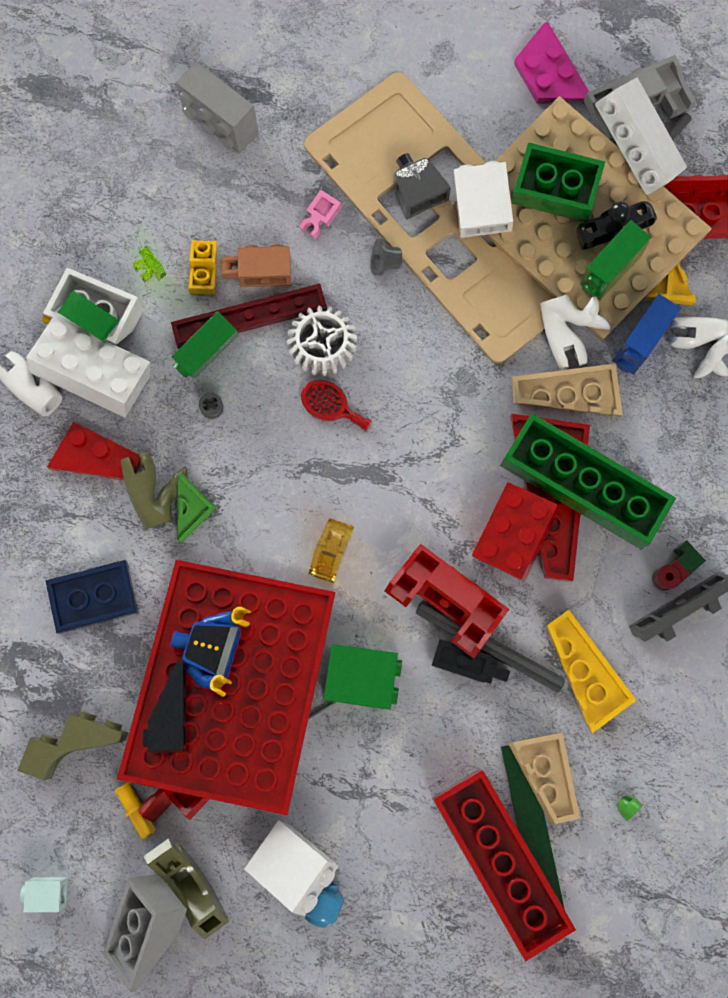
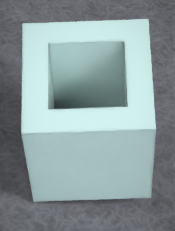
(44, 894)

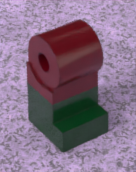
(679, 569)

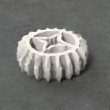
(315, 320)

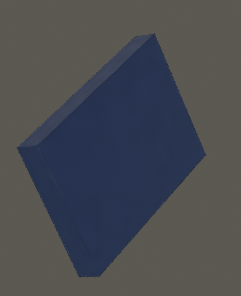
(91, 596)

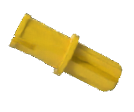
(132, 805)

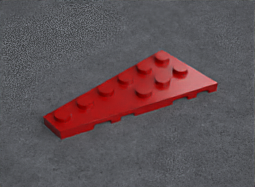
(560, 545)

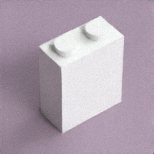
(483, 199)
(291, 868)

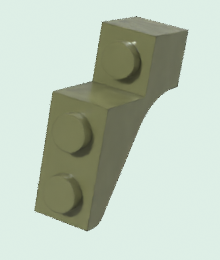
(79, 733)

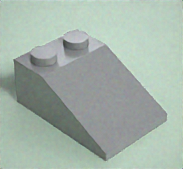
(143, 928)

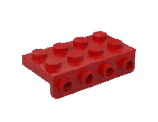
(706, 198)

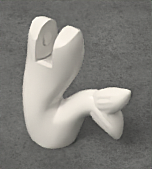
(701, 331)
(560, 336)
(41, 398)

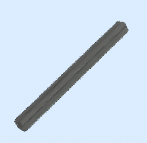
(497, 650)

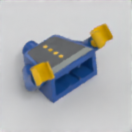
(211, 648)

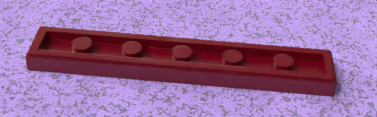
(256, 312)

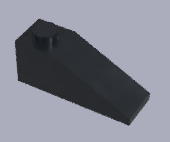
(169, 717)

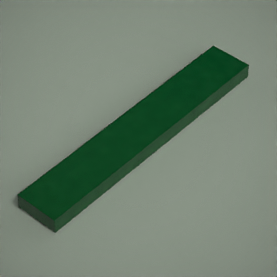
(530, 819)

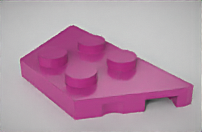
(549, 69)

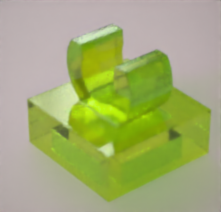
(150, 263)

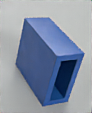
(646, 334)

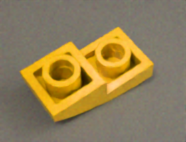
(203, 267)

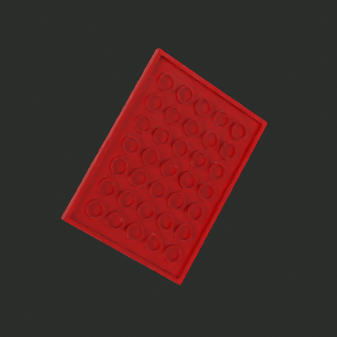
(252, 739)

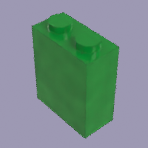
(614, 260)
(204, 346)
(362, 677)

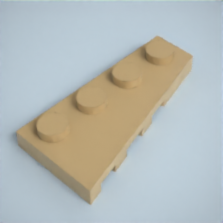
(578, 389)

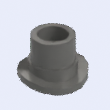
(385, 257)

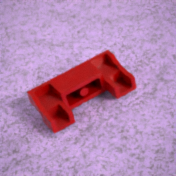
(450, 594)

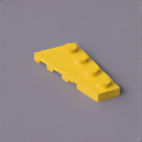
(591, 677)

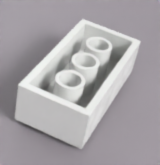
(88, 366)

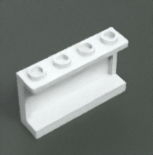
(641, 136)

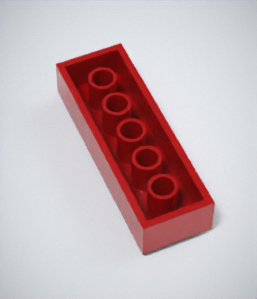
(503, 865)

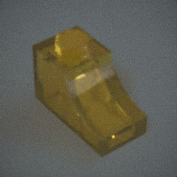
(330, 550)

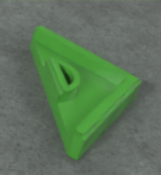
(191, 507)

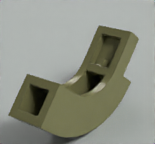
(189, 885)

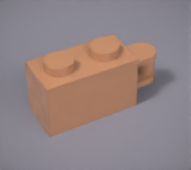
(259, 266)

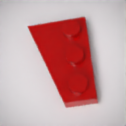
(91, 454)

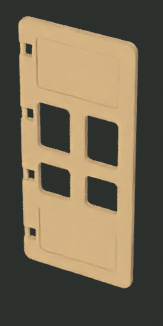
(365, 146)

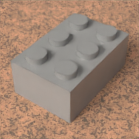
(217, 108)

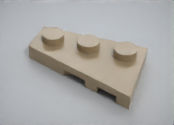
(549, 775)

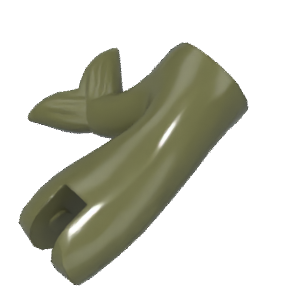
(141, 491)

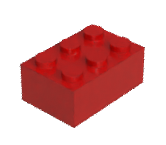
(516, 531)

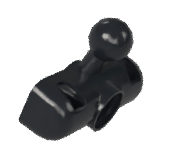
(613, 221)

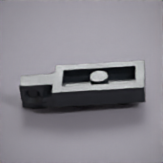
(455, 660)

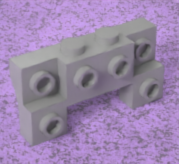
(662, 84)

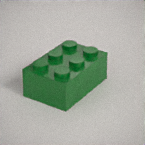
(558, 182)

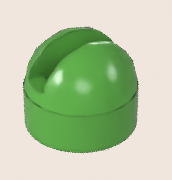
(628, 806)

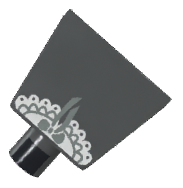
(419, 185)

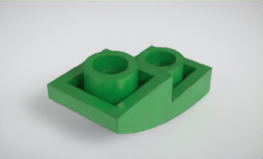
(88, 316)

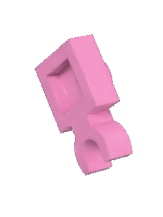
(322, 210)

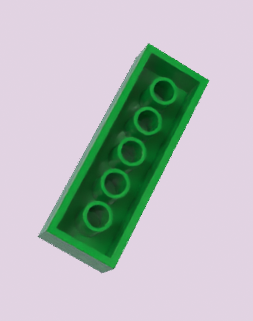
(588, 482)

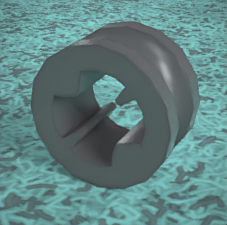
(211, 397)

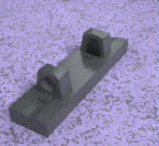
(661, 620)

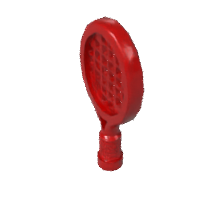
(353, 417)

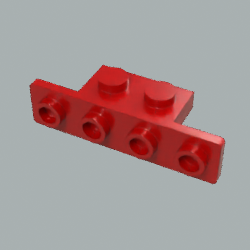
(162, 799)

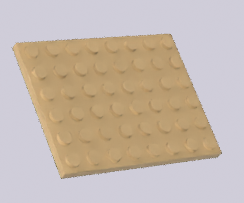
(548, 243)

